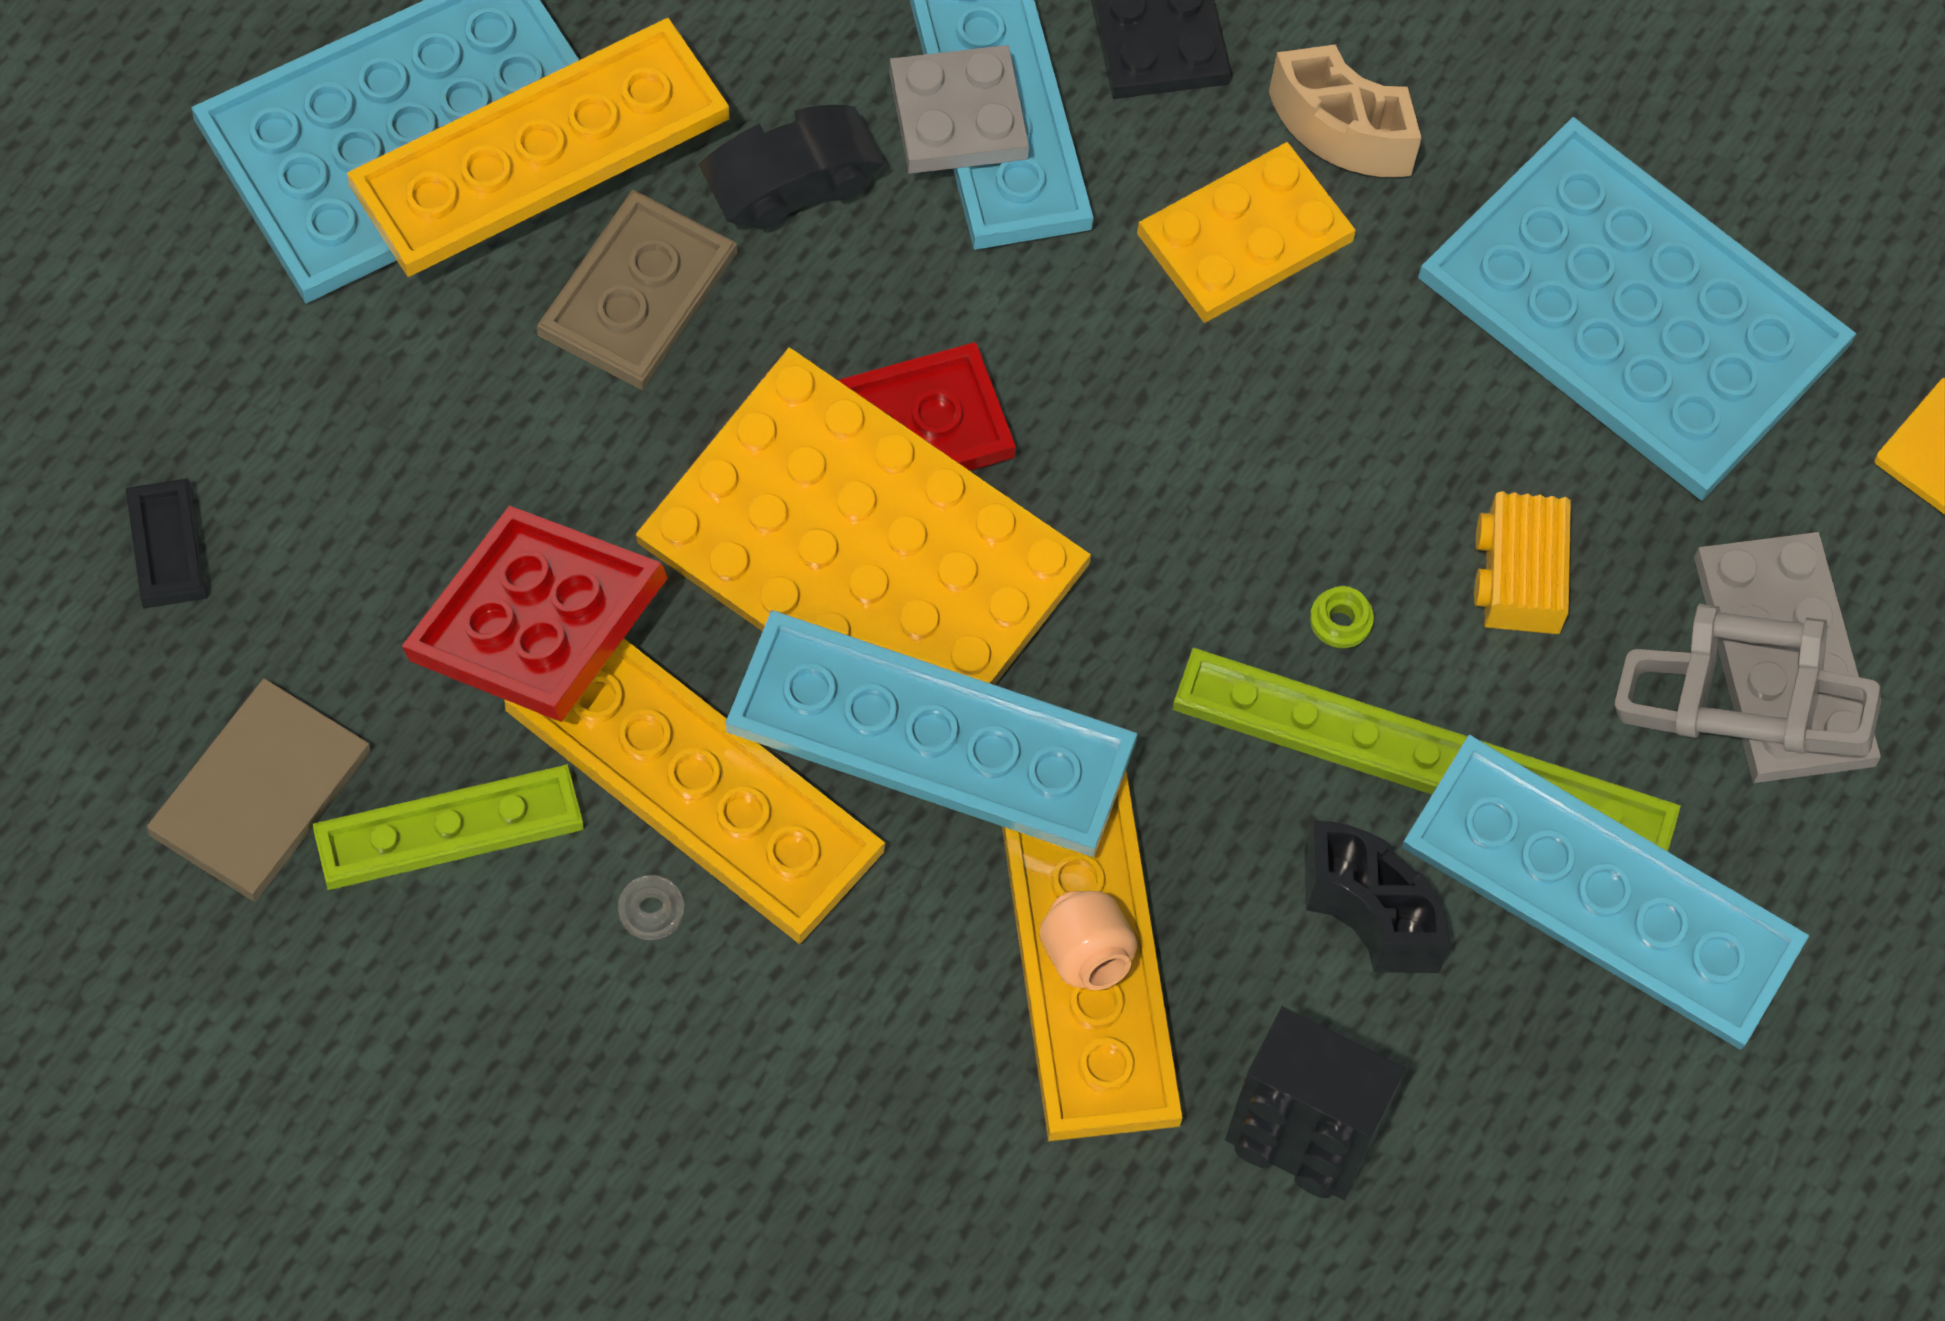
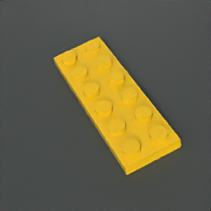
(537, 146)
(711, 791)
(1096, 1051)

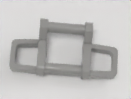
(1699, 669)

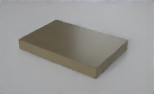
(637, 289)
(258, 790)

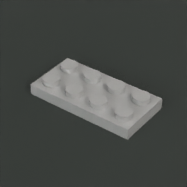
(1785, 582)

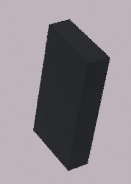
(166, 543)

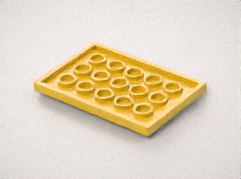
(860, 529)

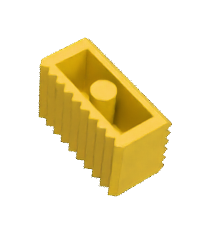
(1525, 563)

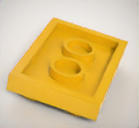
(1245, 232)

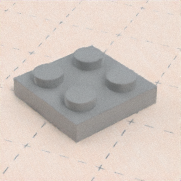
(958, 109)

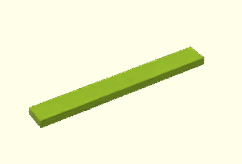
(1379, 739)

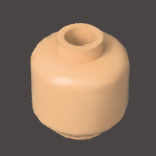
(1088, 939)

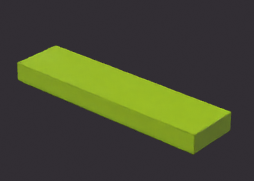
(447, 827)

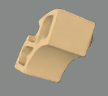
(1344, 115)

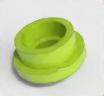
(1345, 601)

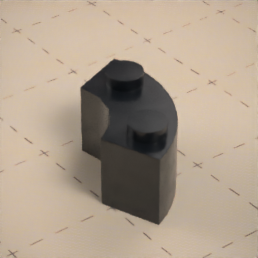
(802, 163)
(1377, 896)

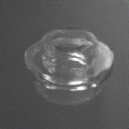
(651, 925)

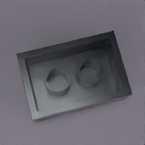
(1312, 1104)

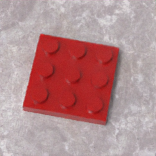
(535, 613)

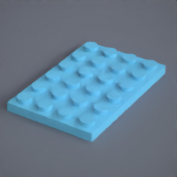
(351, 101)
(1637, 307)

